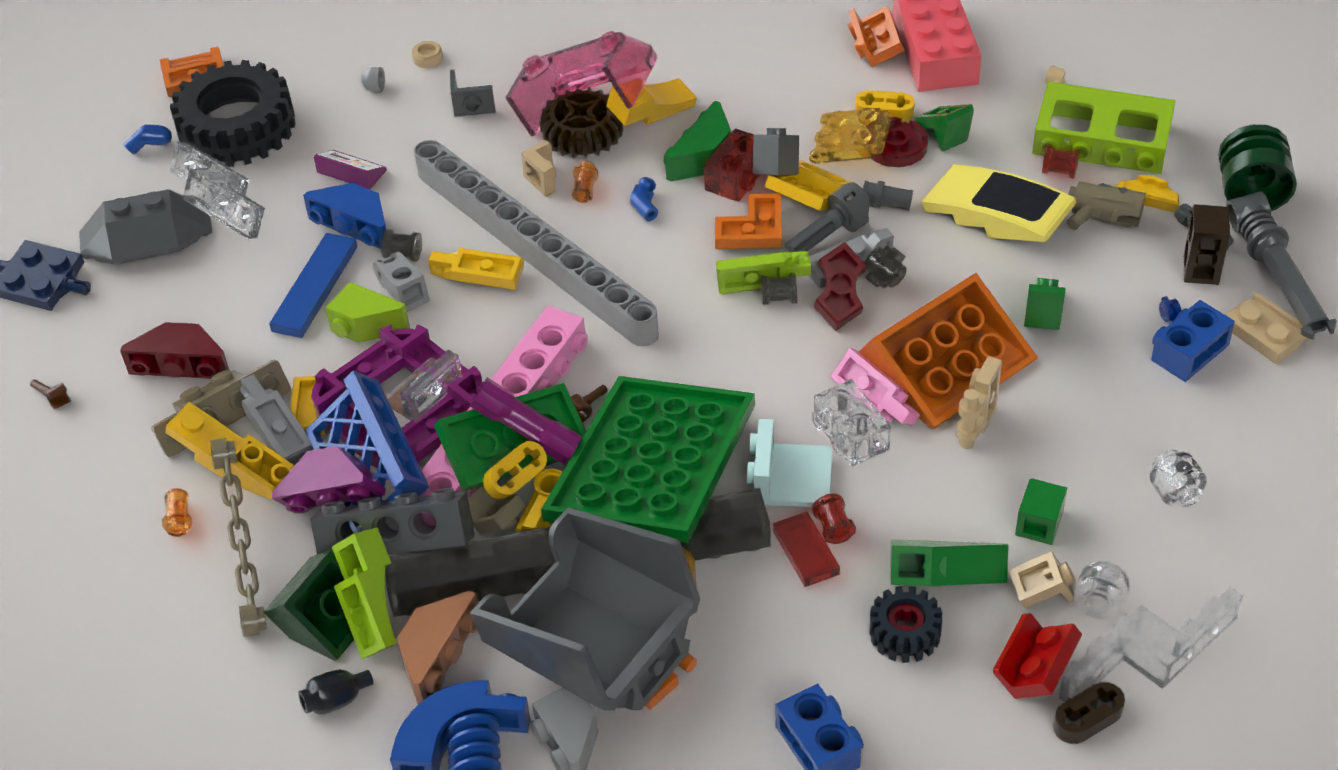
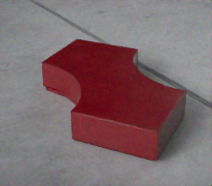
(839, 300)

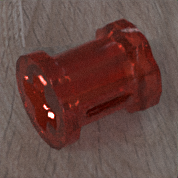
(1060, 161)
(831, 513)

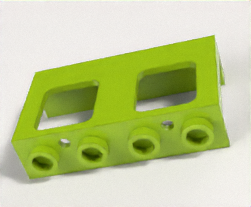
(1105, 111)

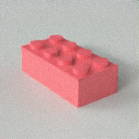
(938, 43)

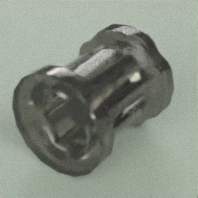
(406, 244)
(779, 289)

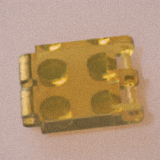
(851, 135)

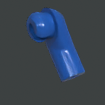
(642, 197)

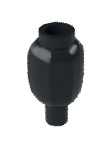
(332, 690)

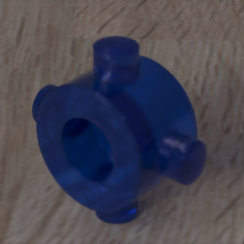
(1169, 309)

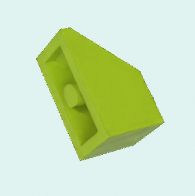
(362, 313)

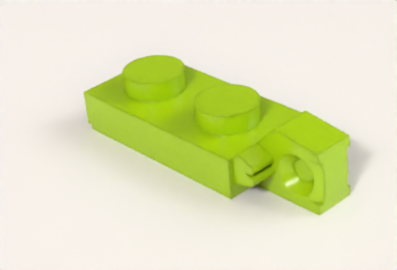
(746, 272)

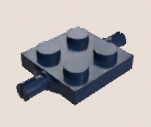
(41, 275)

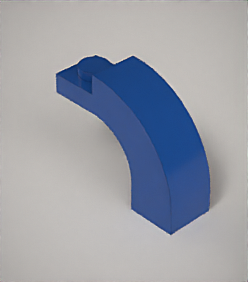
(424, 735)

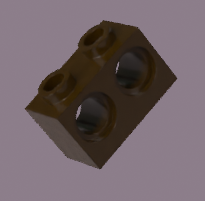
(1206, 244)

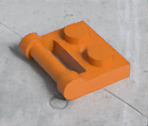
(181, 69)

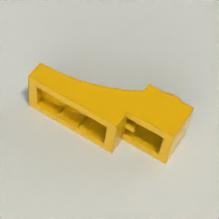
(653, 102)

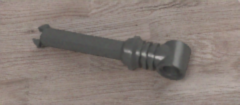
(1268, 244)

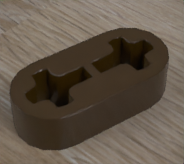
(1092, 717)

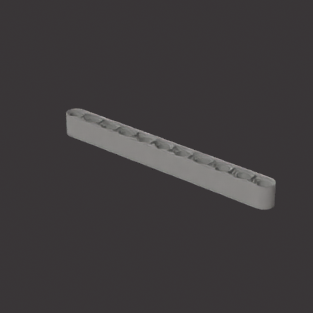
(538, 243)

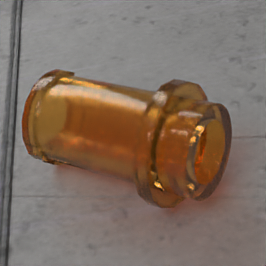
(585, 175)
(177, 520)

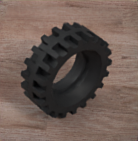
(237, 136)

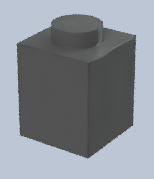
(775, 153)

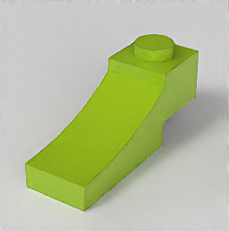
(362, 592)

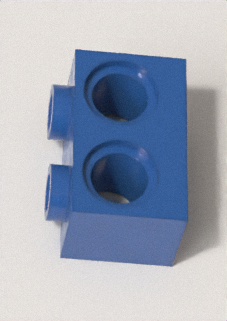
(1192, 340)
(812, 737)

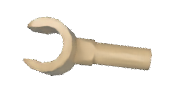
(1055, 74)

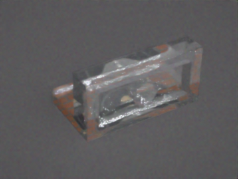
(425, 386)

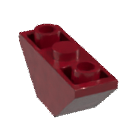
(174, 352)

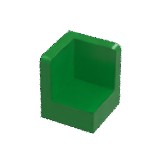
(1041, 511)

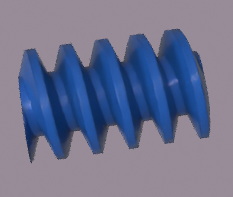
(474, 743)

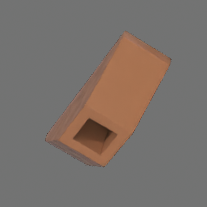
(434, 641)

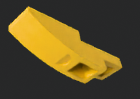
(256, 466)

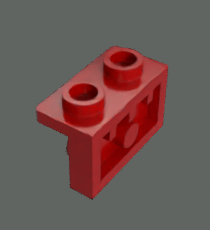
(1035, 657)

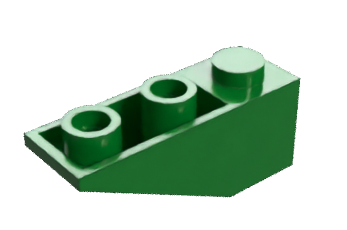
(947, 563)

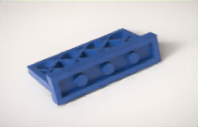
(383, 436)

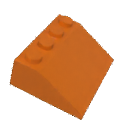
(944, 343)

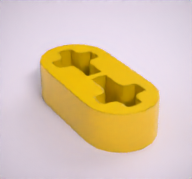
(897, 103)
(510, 464)

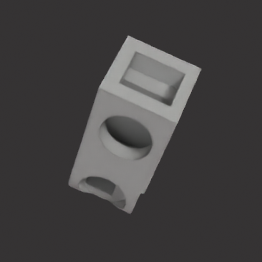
(402, 280)

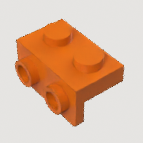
(876, 36)

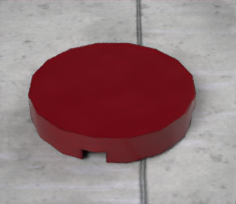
(904, 144)

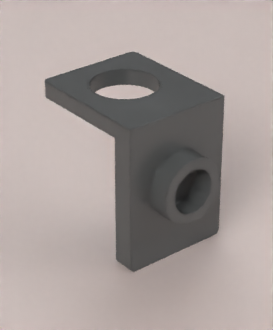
(471, 99)

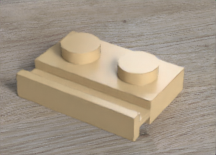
(1267, 328)

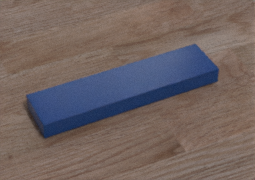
(313, 285)

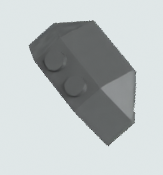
(142, 227)

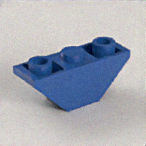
(348, 210)

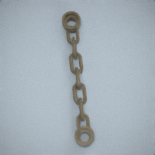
(251, 617)

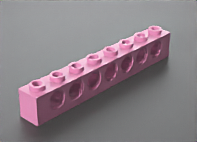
(532, 366)

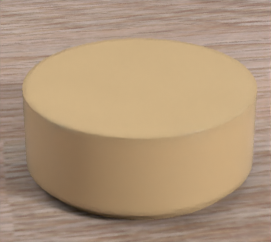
(427, 54)

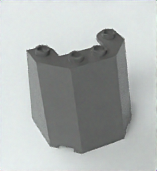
(603, 615)

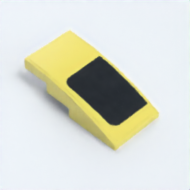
(999, 202)

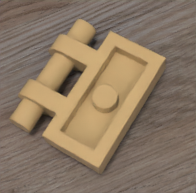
(979, 402)

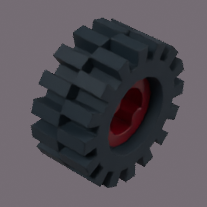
(904, 639)

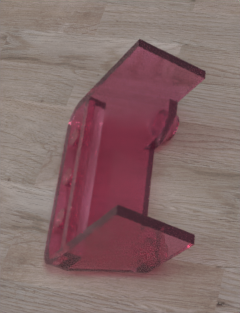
(610, 58)

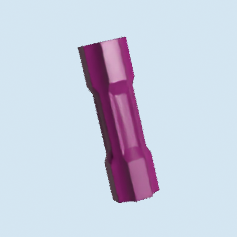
(503, 407)

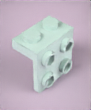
(788, 472)

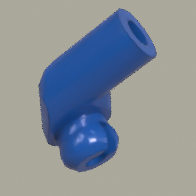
(148, 135)

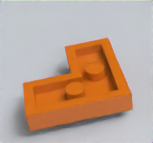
(757, 230)

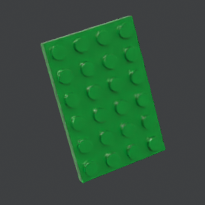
(653, 455)

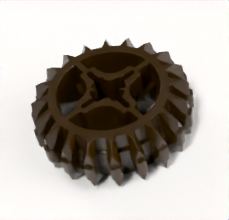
(580, 123)

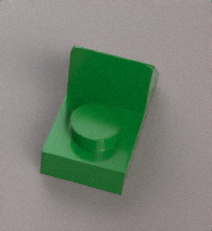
(949, 124)

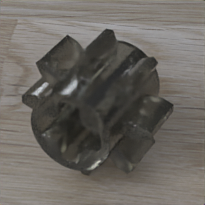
(885, 267)

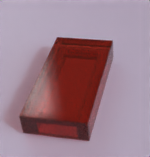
(806, 549)

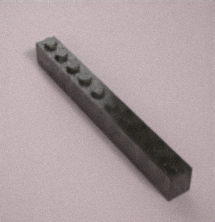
(518, 560)

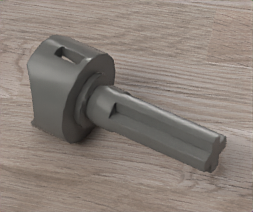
(847, 213)

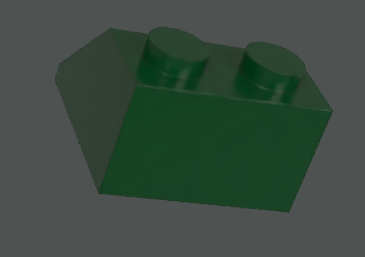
(311, 610)

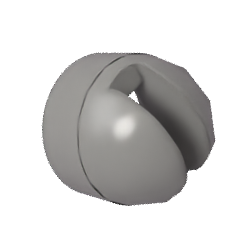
(373, 79)

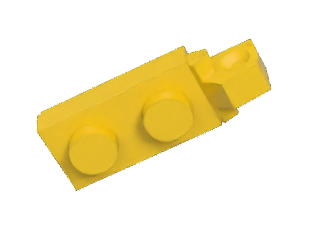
(477, 267)

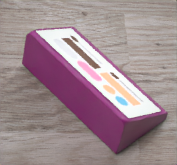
(348, 168)

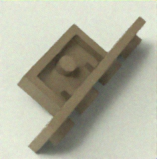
(221, 400)

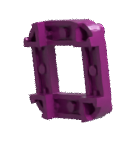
(382, 360)

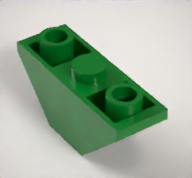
(697, 144)
(1044, 304)

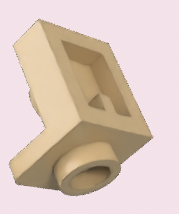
(539, 167)
(1042, 579)

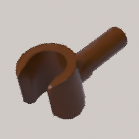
(56, 395)
(583, 404)

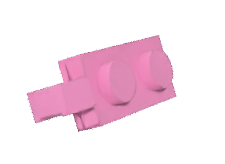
(877, 386)

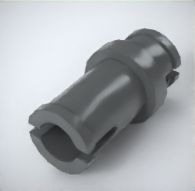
(888, 195)

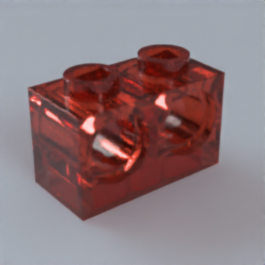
(731, 167)

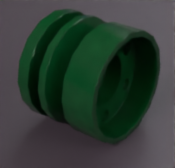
(1256, 161)

